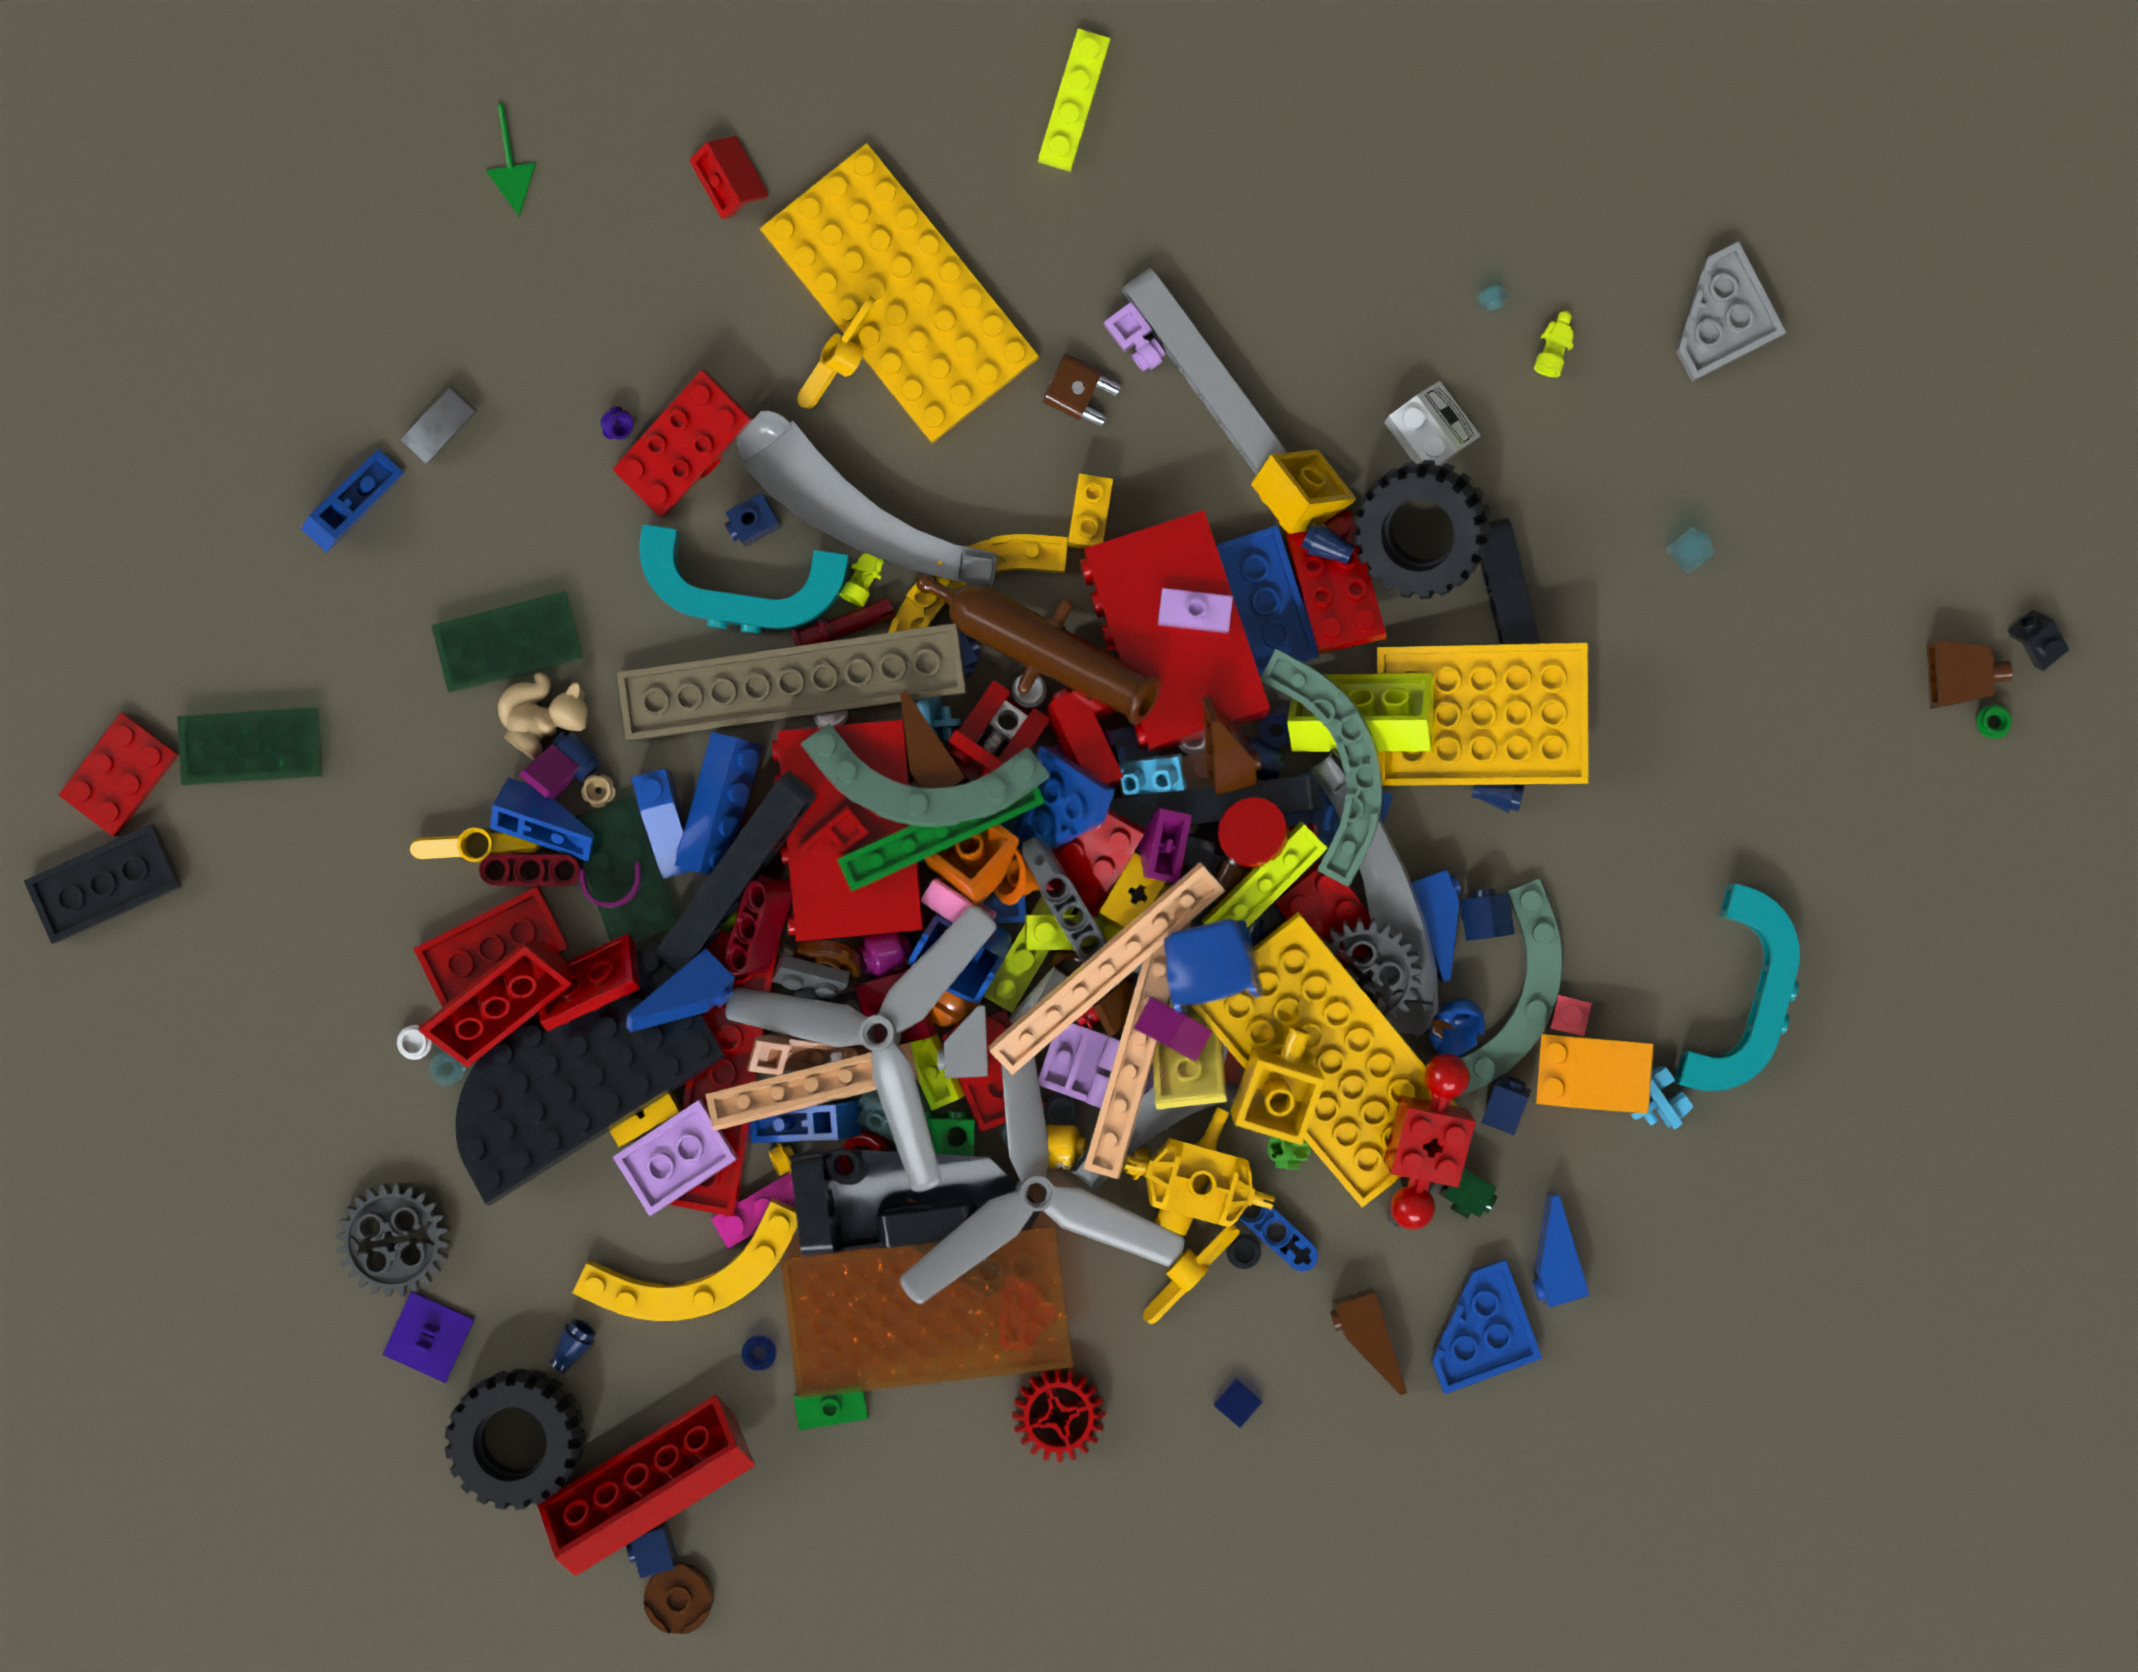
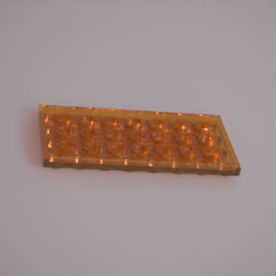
(863, 1332)

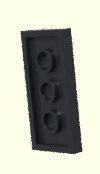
(103, 884)

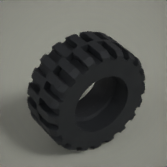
(1393, 564)
(479, 1468)

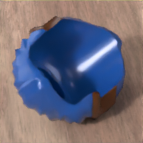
(1456, 1027)

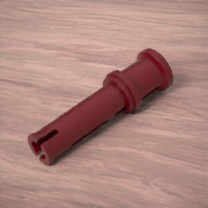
(845, 624)

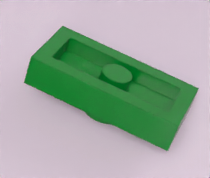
(830, 1409)

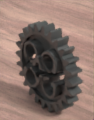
(1385, 951)
(399, 1268)

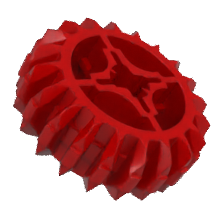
(1044, 1421)

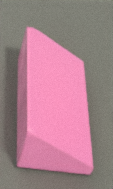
(948, 901)

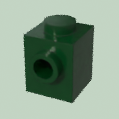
(1471, 1196)

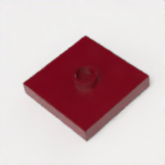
(871, 997)

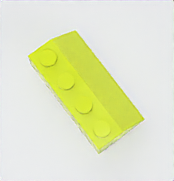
(1393, 706)

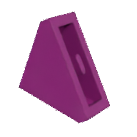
(550, 773)
(1164, 845)
(1173, 1029)

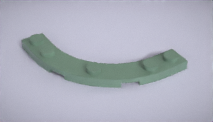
(1357, 755)
(922, 805)
(1536, 997)

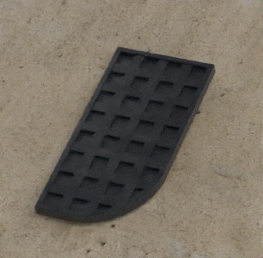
(564, 1087)

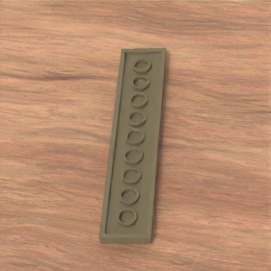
(791, 682)

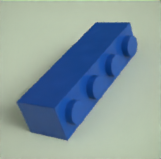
(718, 802)

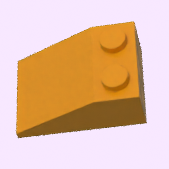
(1595, 1073)

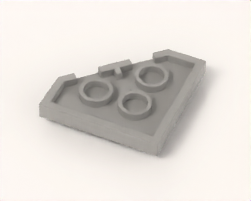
(1726, 315)

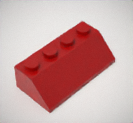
(498, 1002)

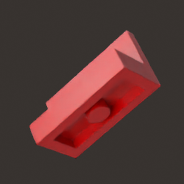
(727, 175)

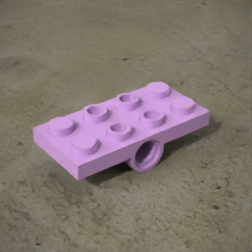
(1081, 1064)

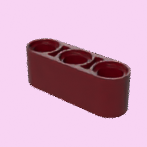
(515, 868)
(758, 926)

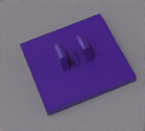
(428, 1337)

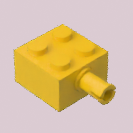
(1279, 1091)

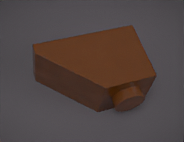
(1115, 1005)

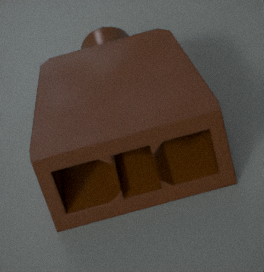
(1963, 672)

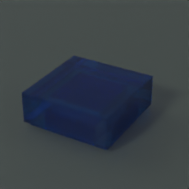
(1237, 1402)

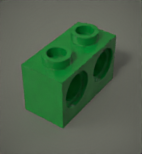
(939, 1127)

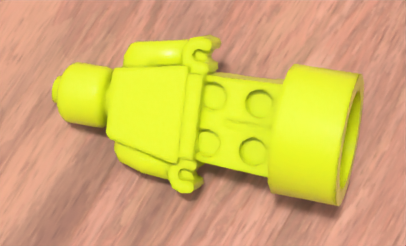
(1557, 337)
(857, 589)

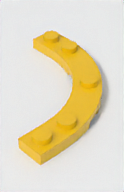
(1013, 553)
(700, 1295)

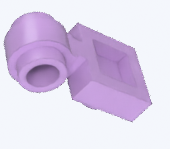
(1129, 330)

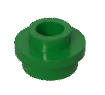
(2003, 717)

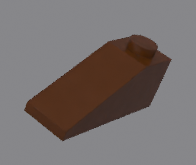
(1228, 754)
(927, 756)
(1365, 1328)

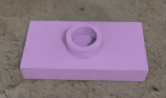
(1195, 610)

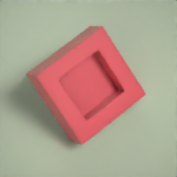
(1570, 1015)

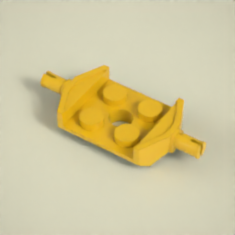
(1171, 1176)

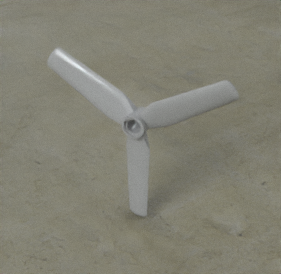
(903, 1007)
(1006, 1215)

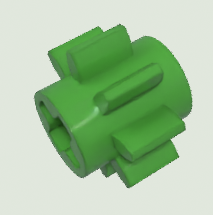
(1287, 1153)

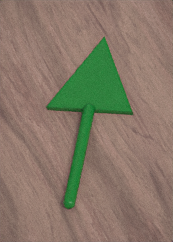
(511, 180)

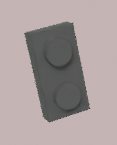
(810, 976)

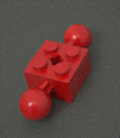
(1417, 1124)

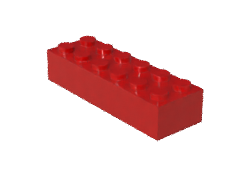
(645, 1485)

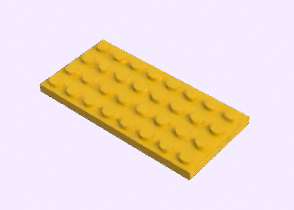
(933, 325)
(1350, 1042)

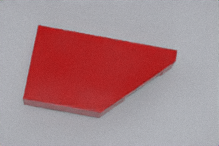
(837, 835)

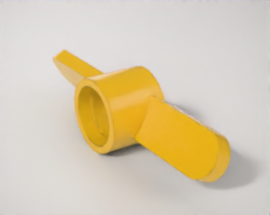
(838, 356)
(456, 845)
(1187, 1274)

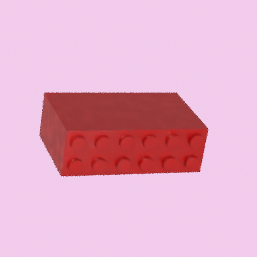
(1189, 662)
(820, 893)

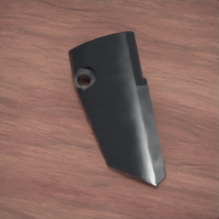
(872, 1206)

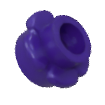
(622, 426)

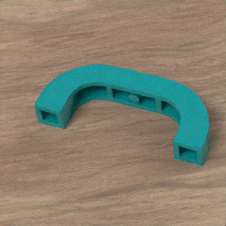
(660, 566)
(1770, 1001)

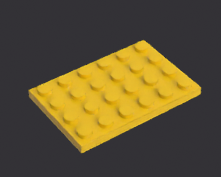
(1497, 715)

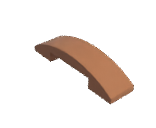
(782, 1051)

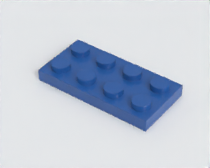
(1267, 596)

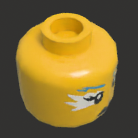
(1064, 1146)

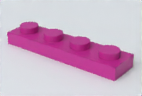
(752, 1209)

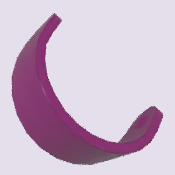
(636, 887)

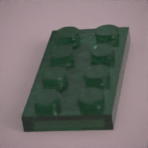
(507, 642)
(250, 746)
(611, 872)

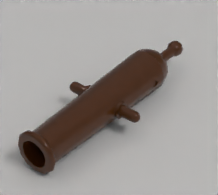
(1046, 647)

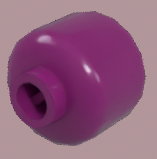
(884, 953)

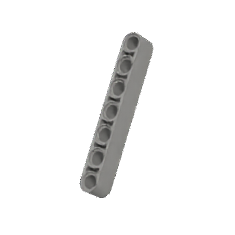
(1202, 370)

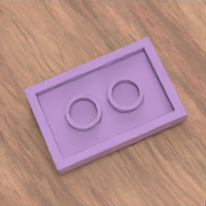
(675, 1158)

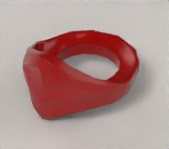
(872, 1139)

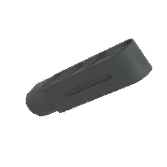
(1046, 867)

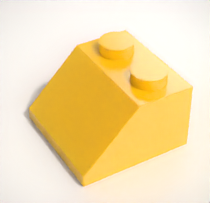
(1301, 489)

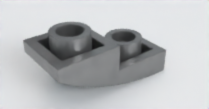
(438, 425)

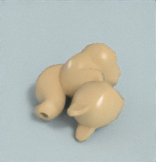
(530, 723)

